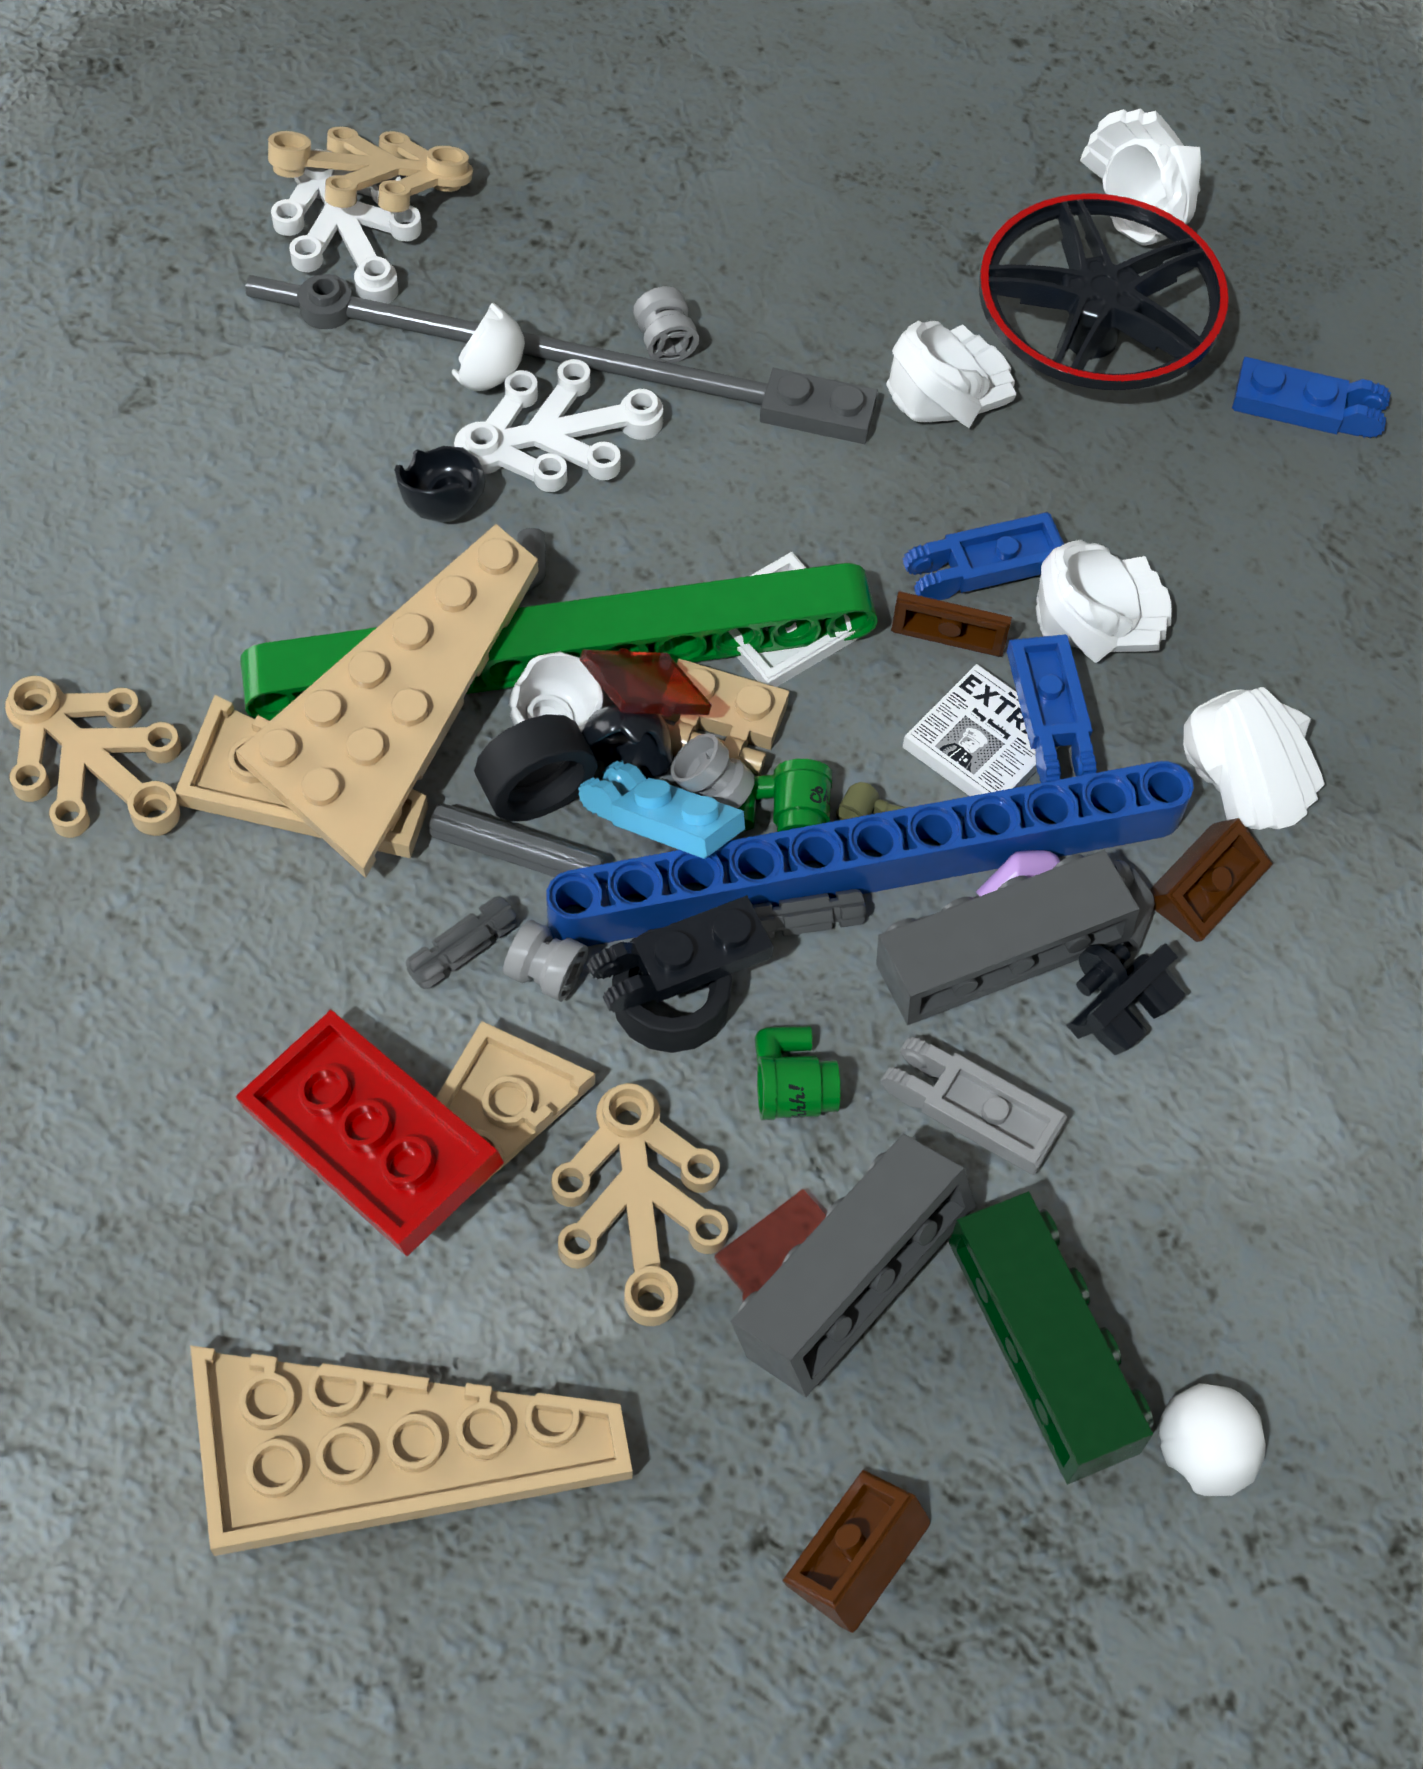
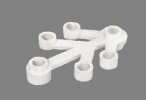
(374, 275)
(637, 416)

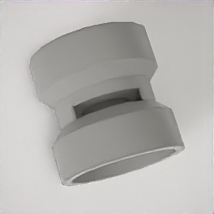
(666, 324)
(706, 769)
(549, 962)

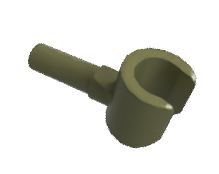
(863, 800)

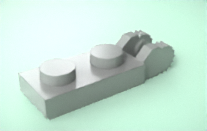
(977, 1104)

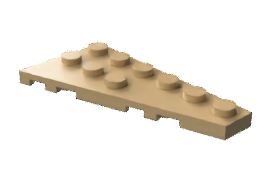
(378, 716)
(357, 1448)

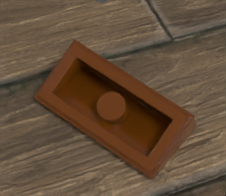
(950, 624)
(1210, 878)
(858, 1550)

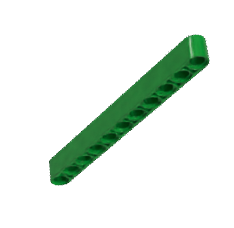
(677, 620)

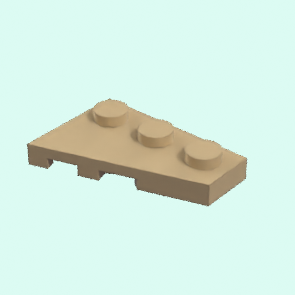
(511, 1089)

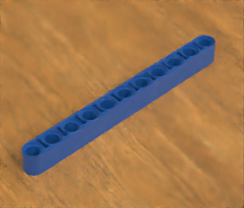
(894, 833)

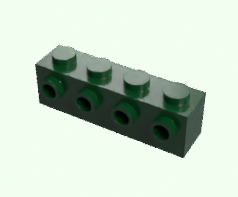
(1050, 1337)

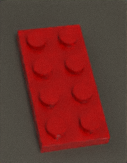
(370, 1132)

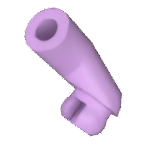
(1020, 863)

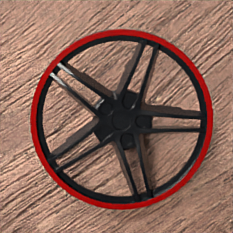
(1104, 295)

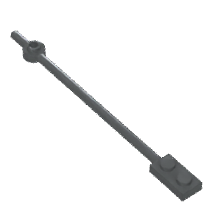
(786, 401)

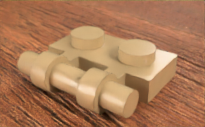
(740, 711)

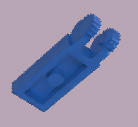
(1310, 399)
(983, 556)
(1052, 703)

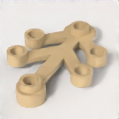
(439, 167)
(90, 750)
(638, 1191)

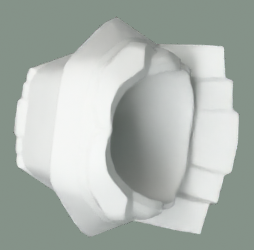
(1144, 162)
(947, 374)
(1102, 600)
(1254, 757)

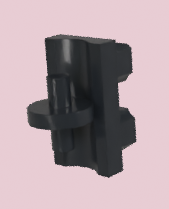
(1143, 979)

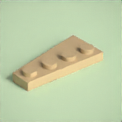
(223, 786)

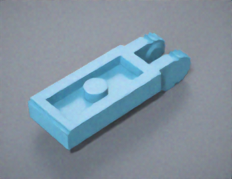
(661, 810)

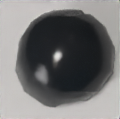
(441, 483)
(631, 739)

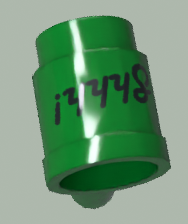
(799, 793)
(793, 1084)

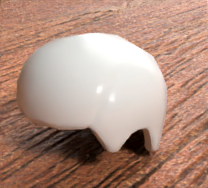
(491, 351)
(555, 686)
(1213, 1439)

